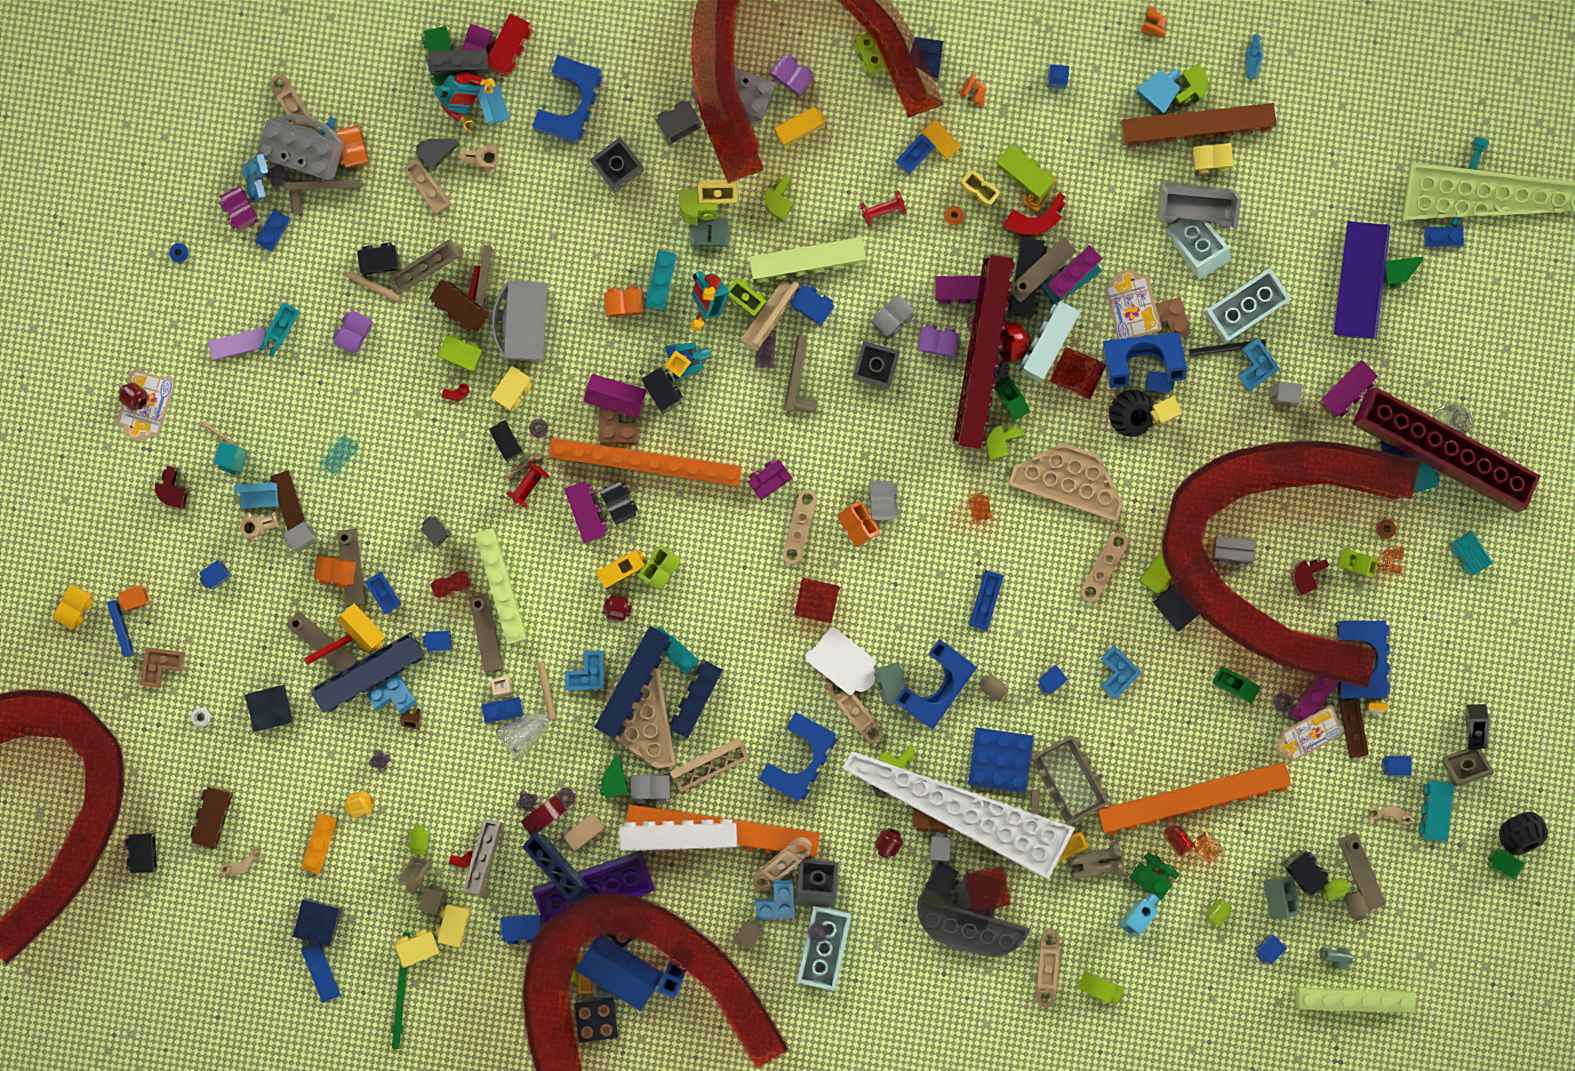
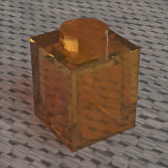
(979, 507)
(1207, 847)

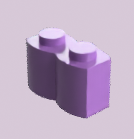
(792, 75)
(352, 332)
(937, 341)

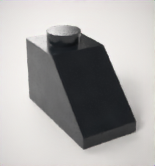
(506, 441)
(1477, 726)

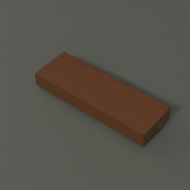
(288, 499)
(1353, 728)

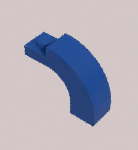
(671, 980)

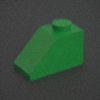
(1399, 271)
(1011, 398)
(1236, 684)
(614, 780)
(1505, 864)

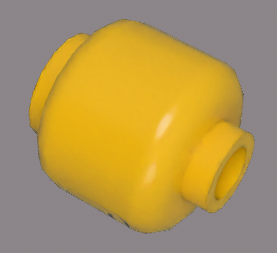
(359, 804)

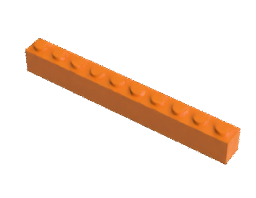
(645, 462)
(1194, 797)
(748, 833)

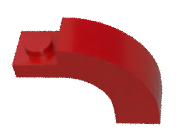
(1032, 227)

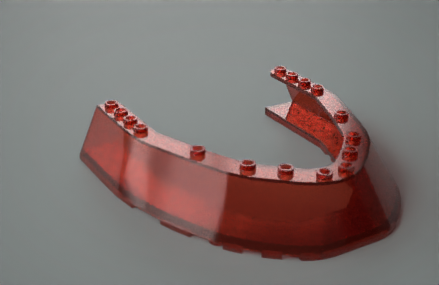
(720, 102)
(1256, 471)
(67, 717)
(555, 954)

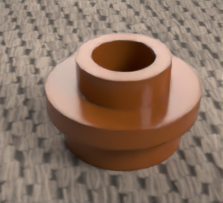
(1380, 531)

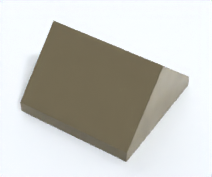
(1467, 766)

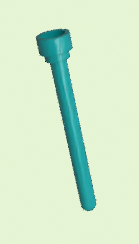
(1480, 145)

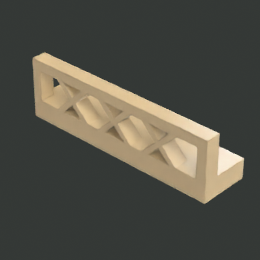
(770, 315)
(708, 757)

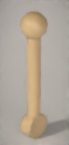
(205, 424)
(537, 456)

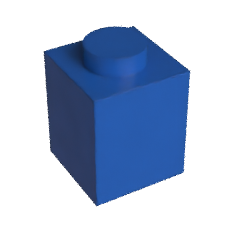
(1057, 76)
(1157, 383)
(214, 575)
(437, 641)
(1051, 680)
(1397, 765)
(1270, 949)

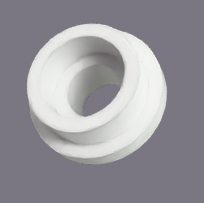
(194, 717)

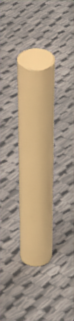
(374, 286)
(546, 690)

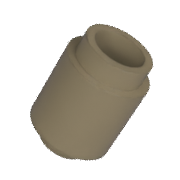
(993, 687)
(1356, 905)

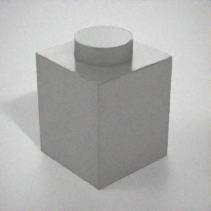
(940, 847)

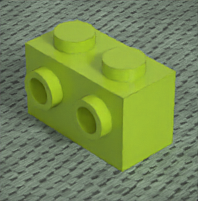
(870, 55)
(746, 298)
(461, 353)

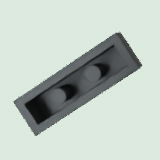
(458, 62)

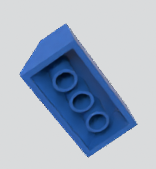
(619, 972)

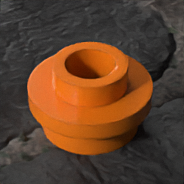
(949, 219)

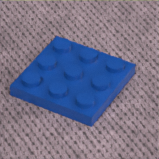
(1000, 760)

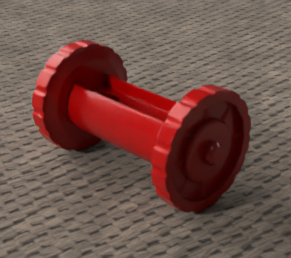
(884, 208)
(527, 484)

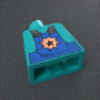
(689, 351)

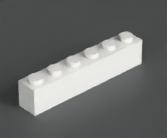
(678, 835)

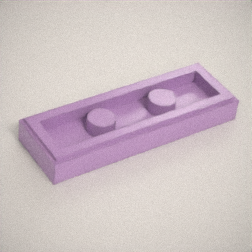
(237, 344)

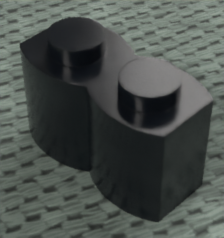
(618, 502)

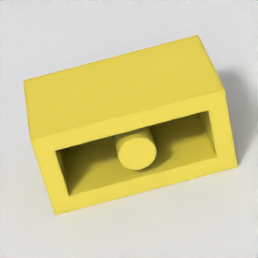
(718, 191)
(512, 388)
(1165, 411)
(453, 925)
(416, 947)

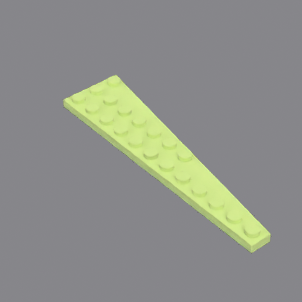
(1463, 192)

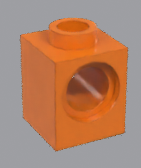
(133, 598)

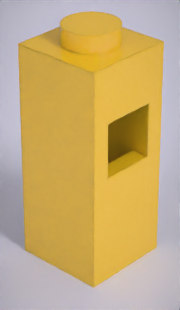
(799, 126)
(621, 568)
(361, 629)

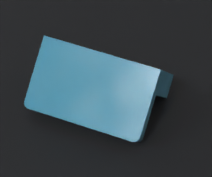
(493, 105)
(257, 495)

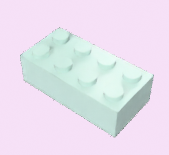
(1247, 305)
(1050, 341)
(823, 959)

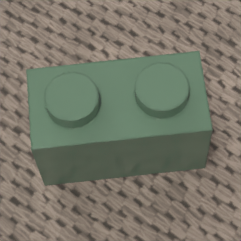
(892, 682)
(1281, 897)

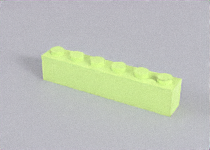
(807, 259)
(501, 586)
(1355, 1000)

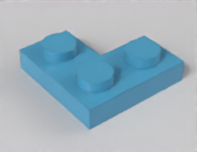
(253, 172)
(1262, 365)
(1124, 672)
(591, 677)
(393, 690)
(780, 906)

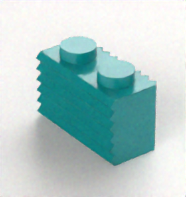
(1470, 553)

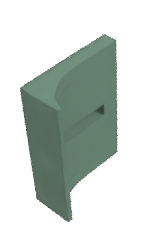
(719, 234)

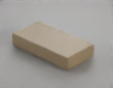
(584, 831)

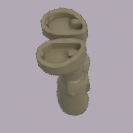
(1091, 863)

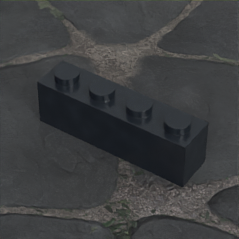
(1029, 253)

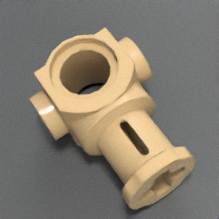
(478, 158)
(260, 526)

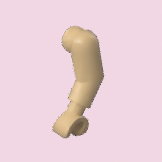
(1394, 812)
(240, 867)

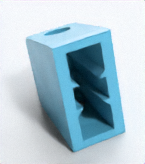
(1160, 90)
(1134, 921)

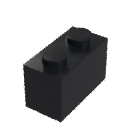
(378, 259)
(141, 853)
(939, 885)

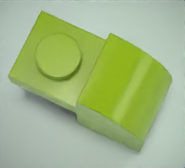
(1197, 84)
(775, 203)
(692, 210)
(996, 441)
(1357, 563)
(906, 757)
(1100, 988)

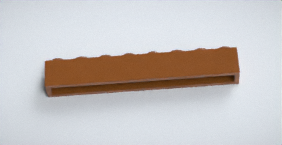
(1198, 124)

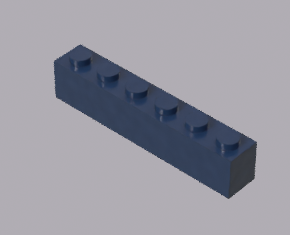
(367, 673)
(632, 682)

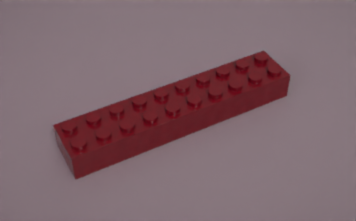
(983, 351)
(1446, 449)

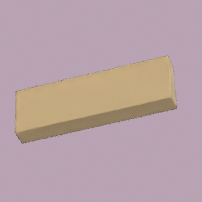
(427, 186)

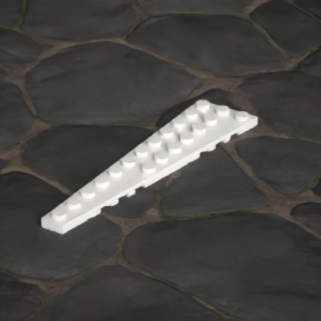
(1003, 828)

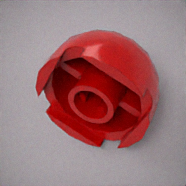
(1014, 342)

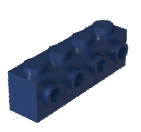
(694, 704)

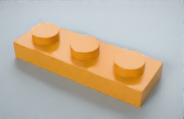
(319, 843)

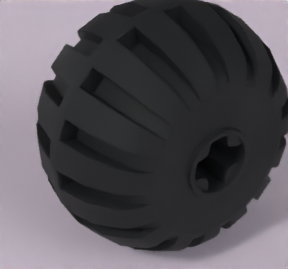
(1131, 413)
(1523, 833)

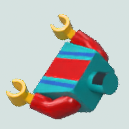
(460, 93)
(709, 296)

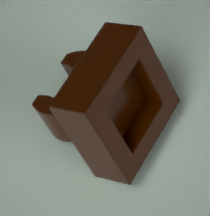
(411, 720)

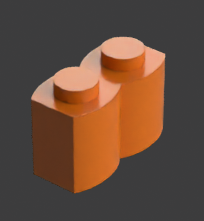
(354, 149)
(623, 302)
(858, 523)
(334, 570)

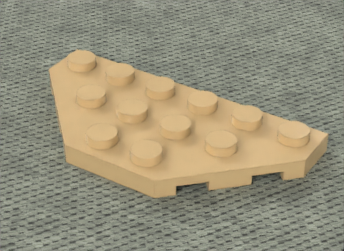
(1070, 478)
(648, 728)

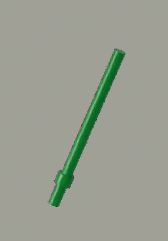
(397, 1028)

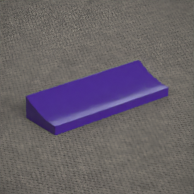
(1362, 280)
(620, 876)

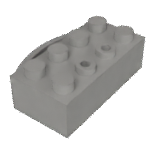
(754, 94)
(301, 146)
(522, 321)

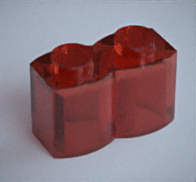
(456, 582)
(1178, 839)

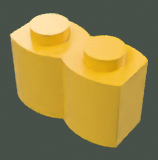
(73, 606)

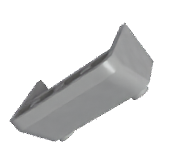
(1199, 204)

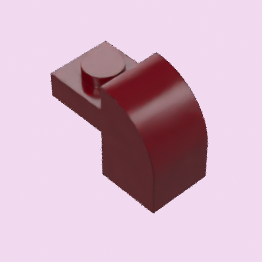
(167, 492)
(1302, 575)
(543, 815)

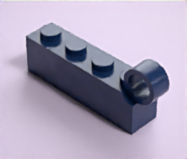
(557, 868)

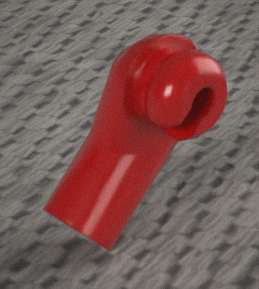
(456, 395)
(463, 861)

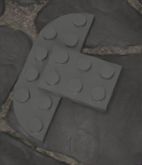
(970, 930)

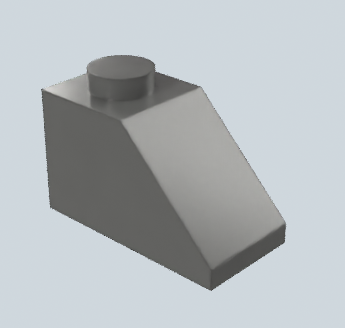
(435, 151)
(435, 530)

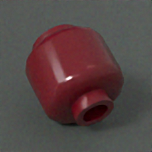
(133, 396)
(616, 608)
(888, 843)

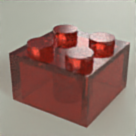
(1077, 373)
(816, 600)
(987, 888)

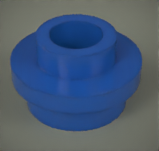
(184, 255)

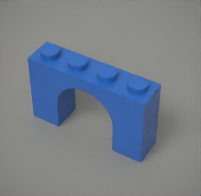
(571, 126)
(1163, 347)
(1375, 635)
(956, 674)
(796, 784)

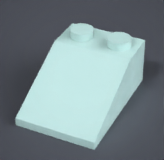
(1199, 246)

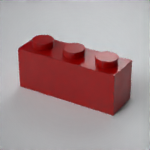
(509, 45)

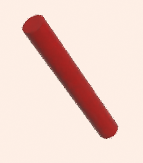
(474, 283)
(328, 649)

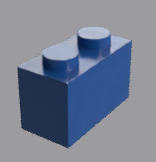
(812, 305)
(520, 928)

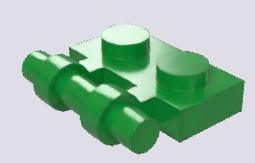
(1150, 880)

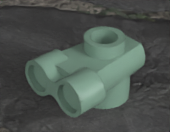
(1340, 957)

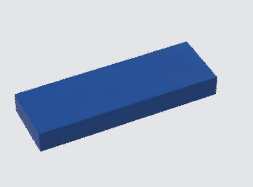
(986, 600)
(120, 628)
(320, 972)

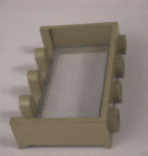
(1070, 779)

